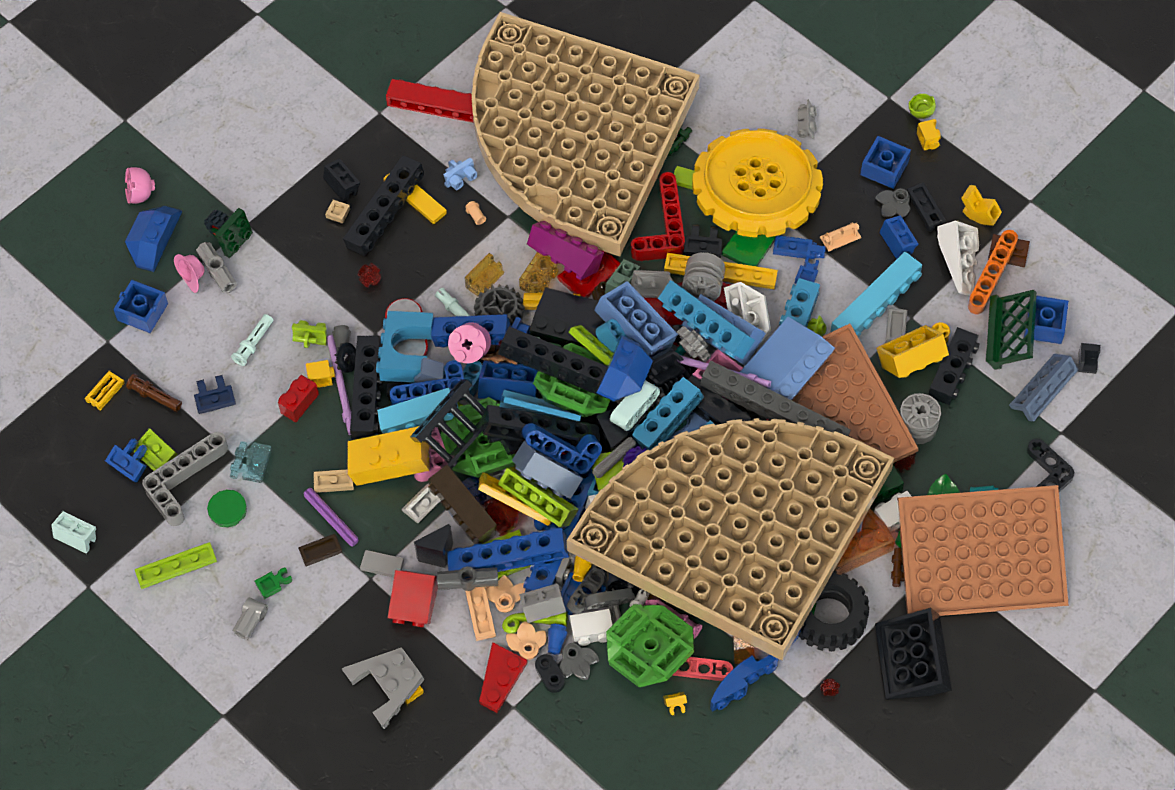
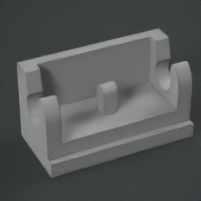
(650, 283)
(542, 603)

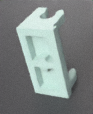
(73, 532)

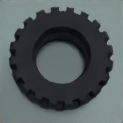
(845, 632)

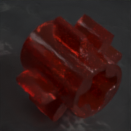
(369, 274)

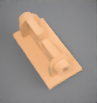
(841, 236)

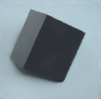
(1088, 358)

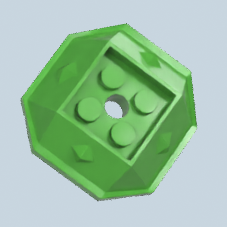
(569, 396)
(477, 457)
(646, 628)

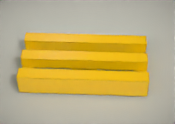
(107, 392)

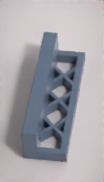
(1047, 387)

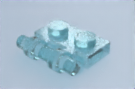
(256, 462)

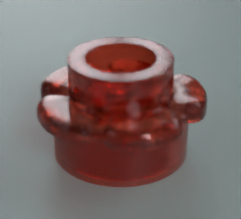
(830, 687)

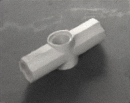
(221, 274)

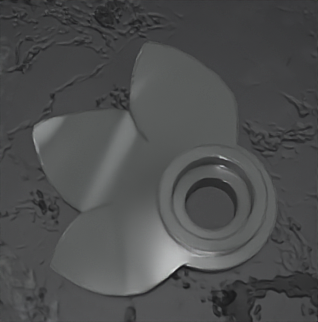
(892, 204)
(580, 663)

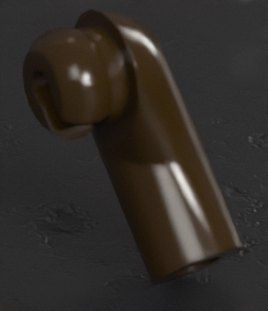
(599, 291)

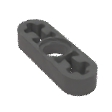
(609, 598)

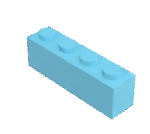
(411, 412)

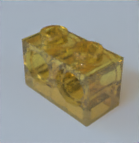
(535, 273)

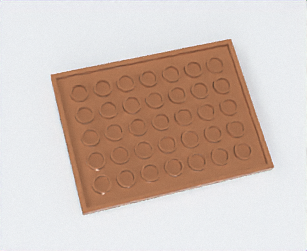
(856, 398)
(983, 551)

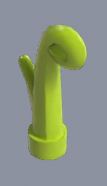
(516, 618)

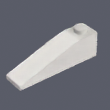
(958, 247)

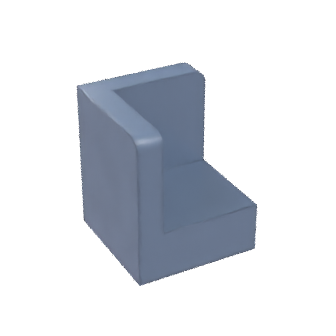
(430, 370)

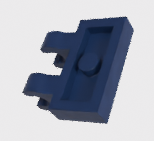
(214, 399)

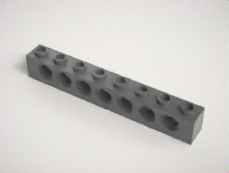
(763, 400)

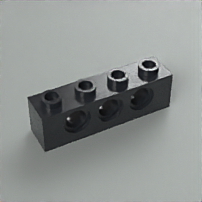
(963, 341)

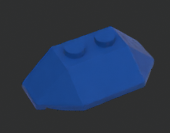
(150, 235)
(625, 370)

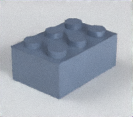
(546, 471)

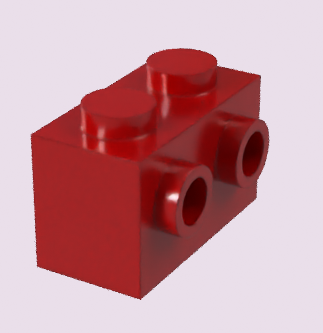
(298, 398)

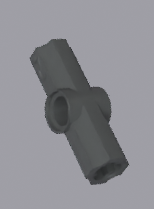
(480, 578)

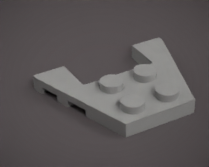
(395, 676)

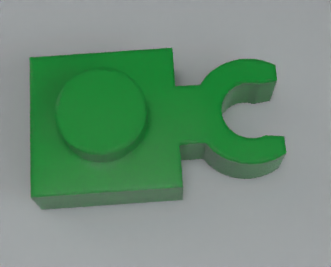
(270, 584)

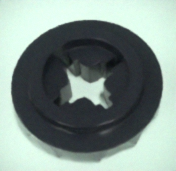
(349, 364)

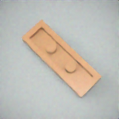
(480, 613)

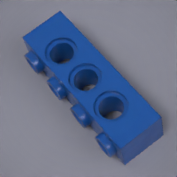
(444, 326)

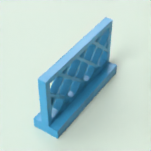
(534, 405)

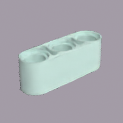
(634, 406)

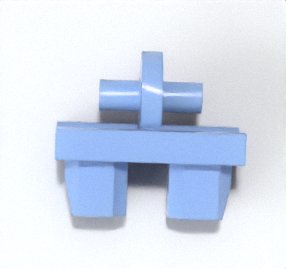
(458, 171)

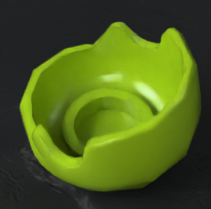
(922, 106)

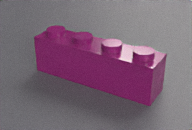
(564, 249)

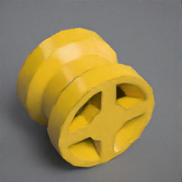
(943, 329)

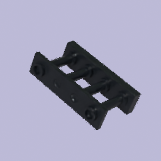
(435, 419)

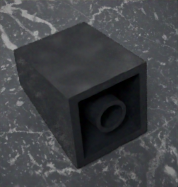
(611, 434)

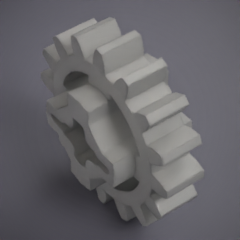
(693, 344)

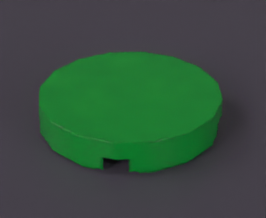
(227, 508)

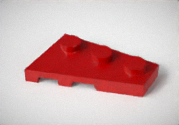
(500, 676)

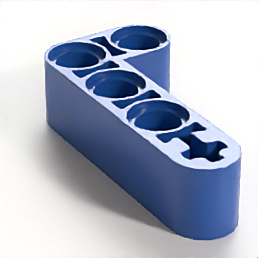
(428, 386)
(558, 446)

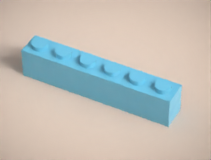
(880, 294)

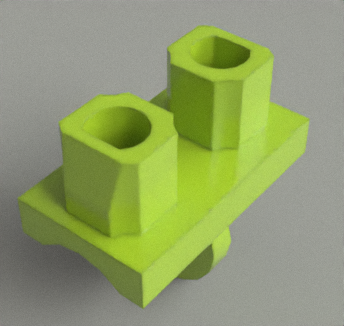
(309, 334)

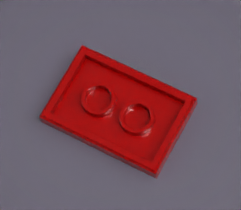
(587, 285)

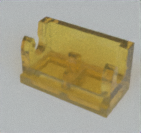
(483, 275)

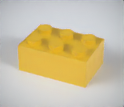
(912, 351)

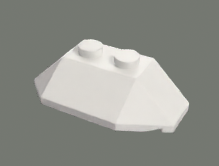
(748, 305)

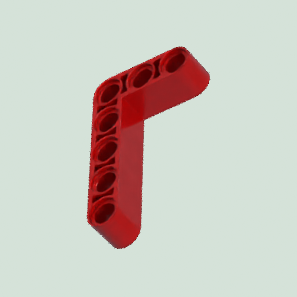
(666, 242)

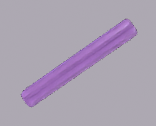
(331, 517)

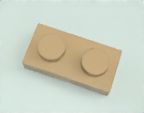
(332, 481)

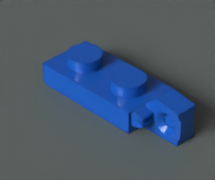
(798, 247)

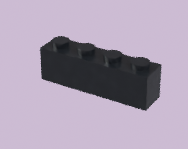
(715, 407)

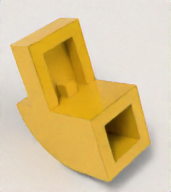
(980, 209)

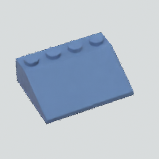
(789, 358)

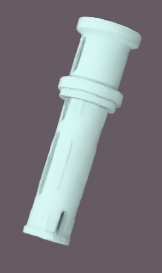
(247, 346)

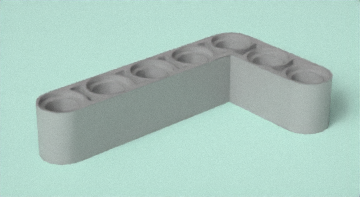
(180, 473)

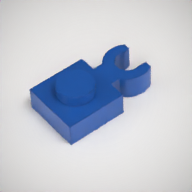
(808, 271)

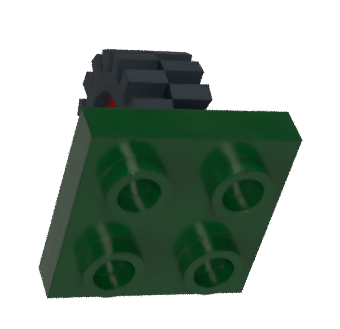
(229, 230)

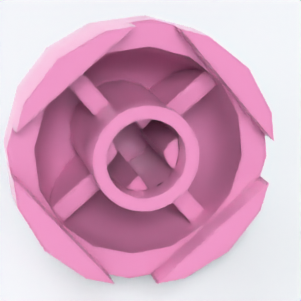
(138, 185)

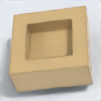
(337, 211)

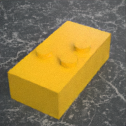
(386, 457)

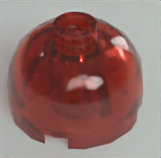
(503, 515)

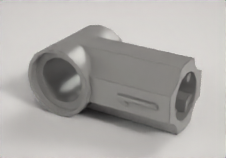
(252, 613)

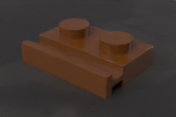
(1019, 255)

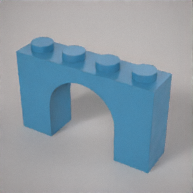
(399, 327)

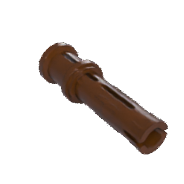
(146, 389)

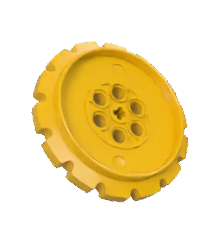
(757, 182)

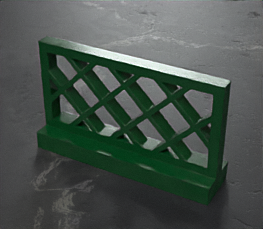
(996, 330)

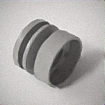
(704, 275)
(922, 426)

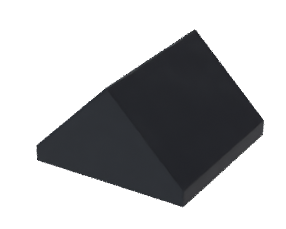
(433, 547)

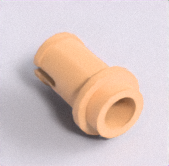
(473, 209)

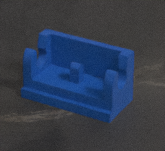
(898, 236)

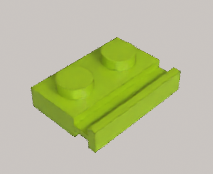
(157, 451)

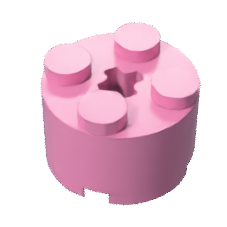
(469, 332)

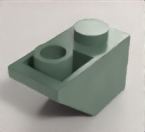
(621, 275)

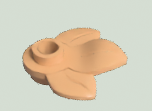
(505, 592)
(525, 638)

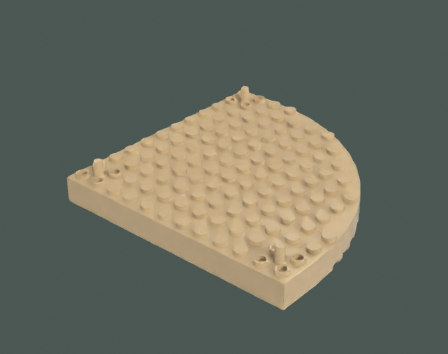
(575, 126)
(736, 522)

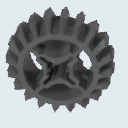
(506, 300)

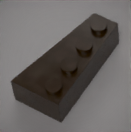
(462, 505)

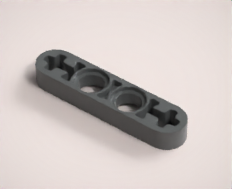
(589, 583)

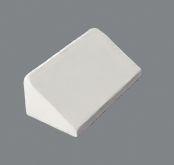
(421, 504)

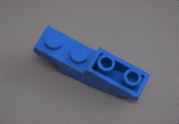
(735, 683)

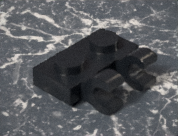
(697, 244)

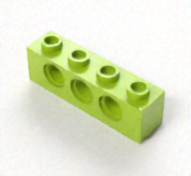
(538, 498)

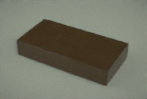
(320, 550)

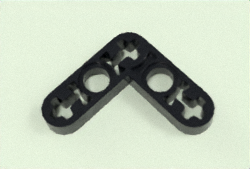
(1054, 470)

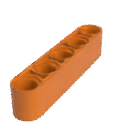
(994, 263)

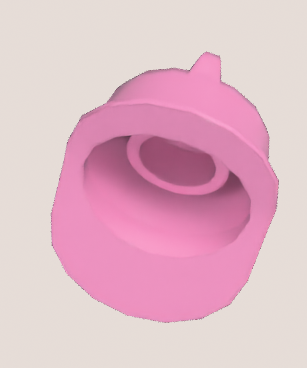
(190, 270)

